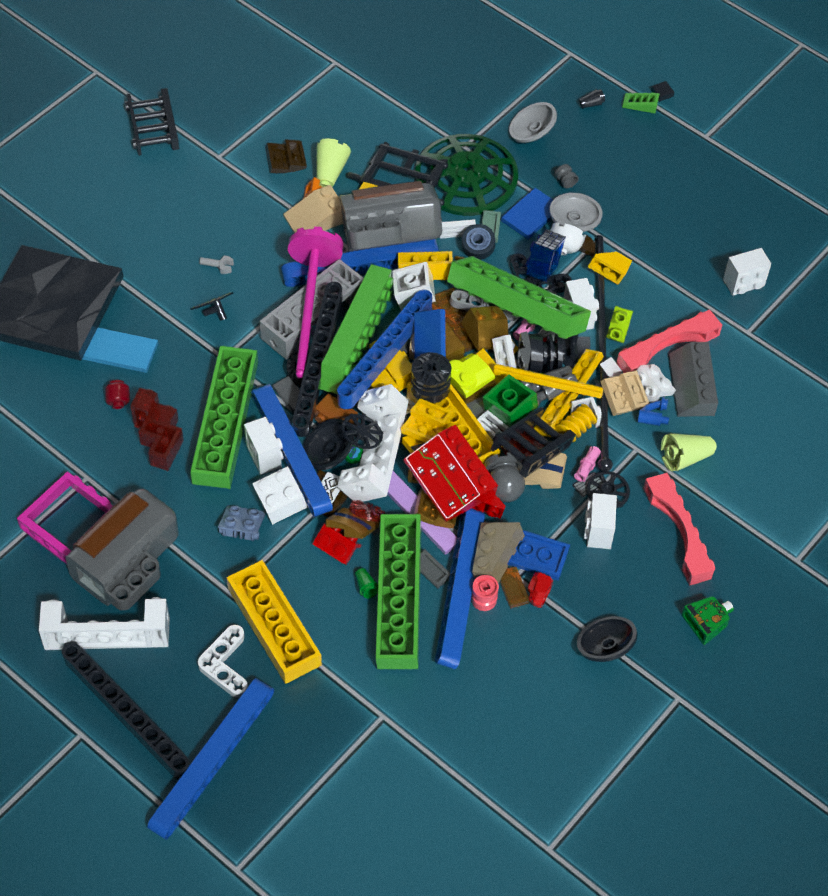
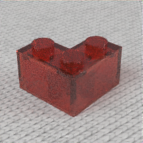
(147, 405)
(163, 440)

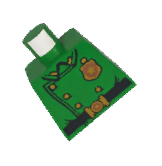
(707, 617)

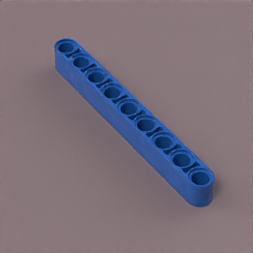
(360, 261)
(382, 351)
(293, 451)
(459, 590)
(210, 759)

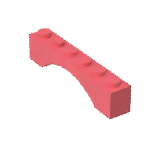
(697, 329)
(663, 495)

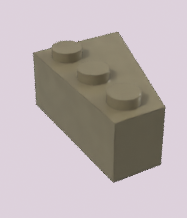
(495, 547)

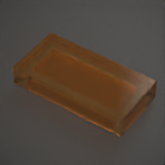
(514, 588)

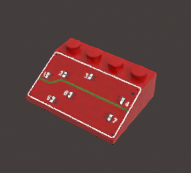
(451, 473)

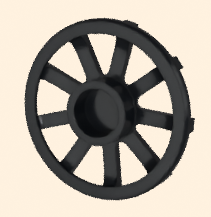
(362, 431)
(609, 487)

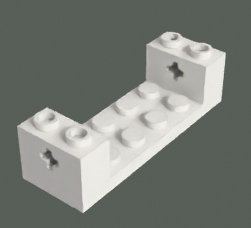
(376, 465)
(151, 632)

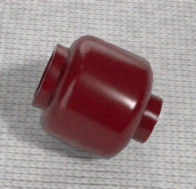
(117, 394)

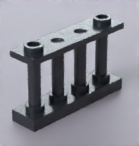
(168, 125)
(540, 456)

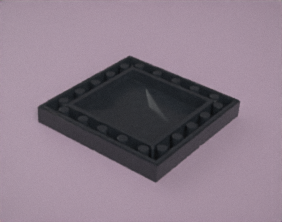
(55, 301)

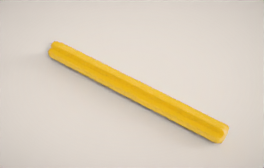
(549, 381)

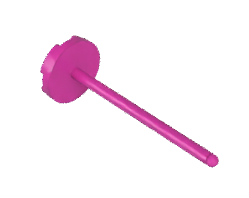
(314, 249)

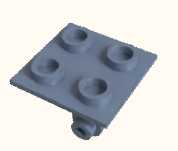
(241, 520)

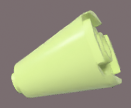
(330, 160)
(685, 450)

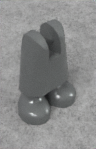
(549, 392)

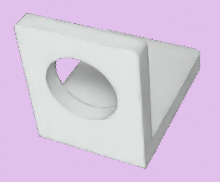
(590, 402)

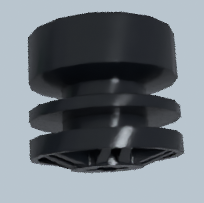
(545, 352)
(431, 377)

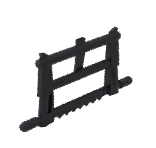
(378, 162)

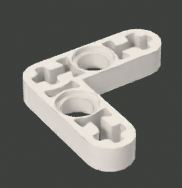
(218, 666)

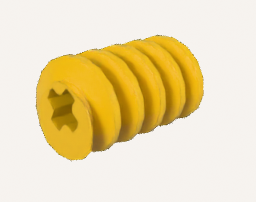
(577, 421)

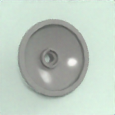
(533, 122)
(576, 210)

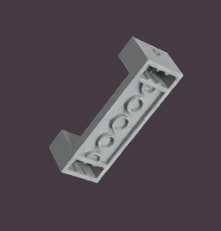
(283, 325)

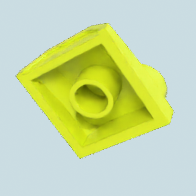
(470, 374)

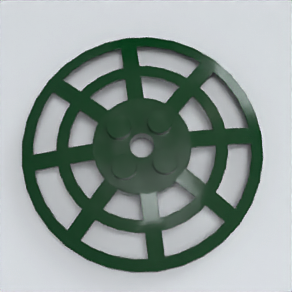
(473, 177)

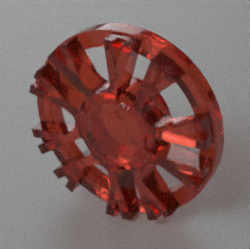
(366, 511)

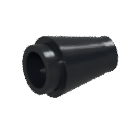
(592, 99)

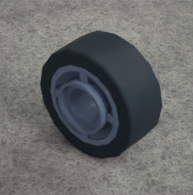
(475, 233)

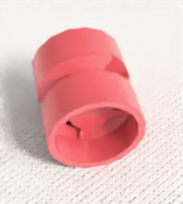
(484, 592)

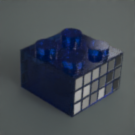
(545, 255)

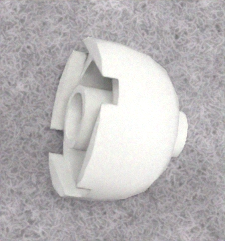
(574, 237)

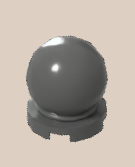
(506, 474)

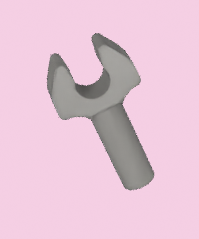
(226, 260)

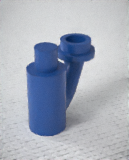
(653, 418)

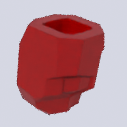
(539, 589)

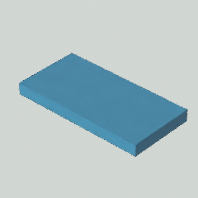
(121, 350)

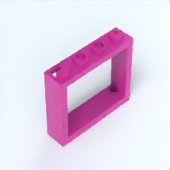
(26, 519)

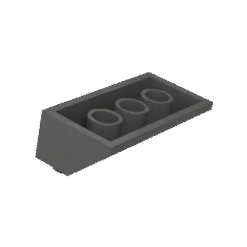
(693, 380)

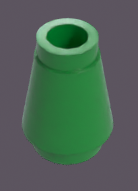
(366, 583)

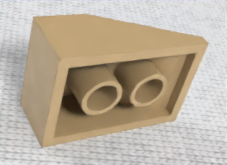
(317, 209)

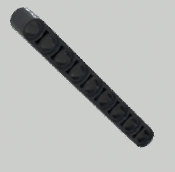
(314, 366)
(123, 701)

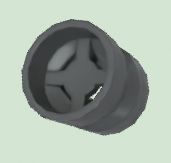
(566, 176)

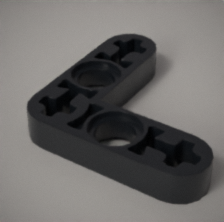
(552, 280)

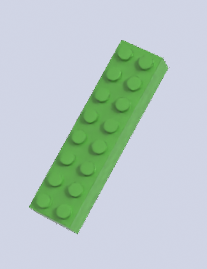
(519, 297)
(357, 327)
(224, 417)
(399, 592)

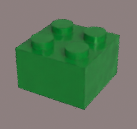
(510, 400)

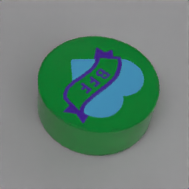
(355, 455)

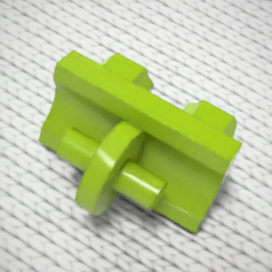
(619, 324)

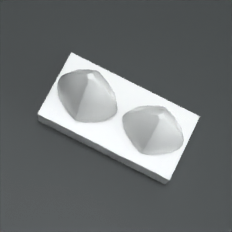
(504, 352)

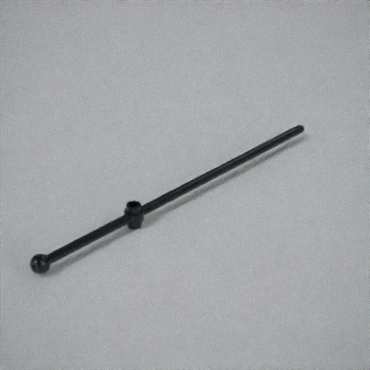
(605, 462)

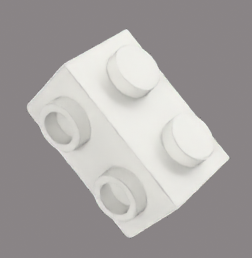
(654, 382)

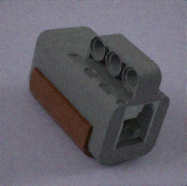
(391, 215)
(123, 548)

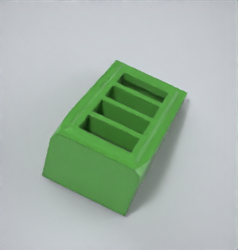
(647, 101)

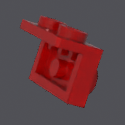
(335, 544)

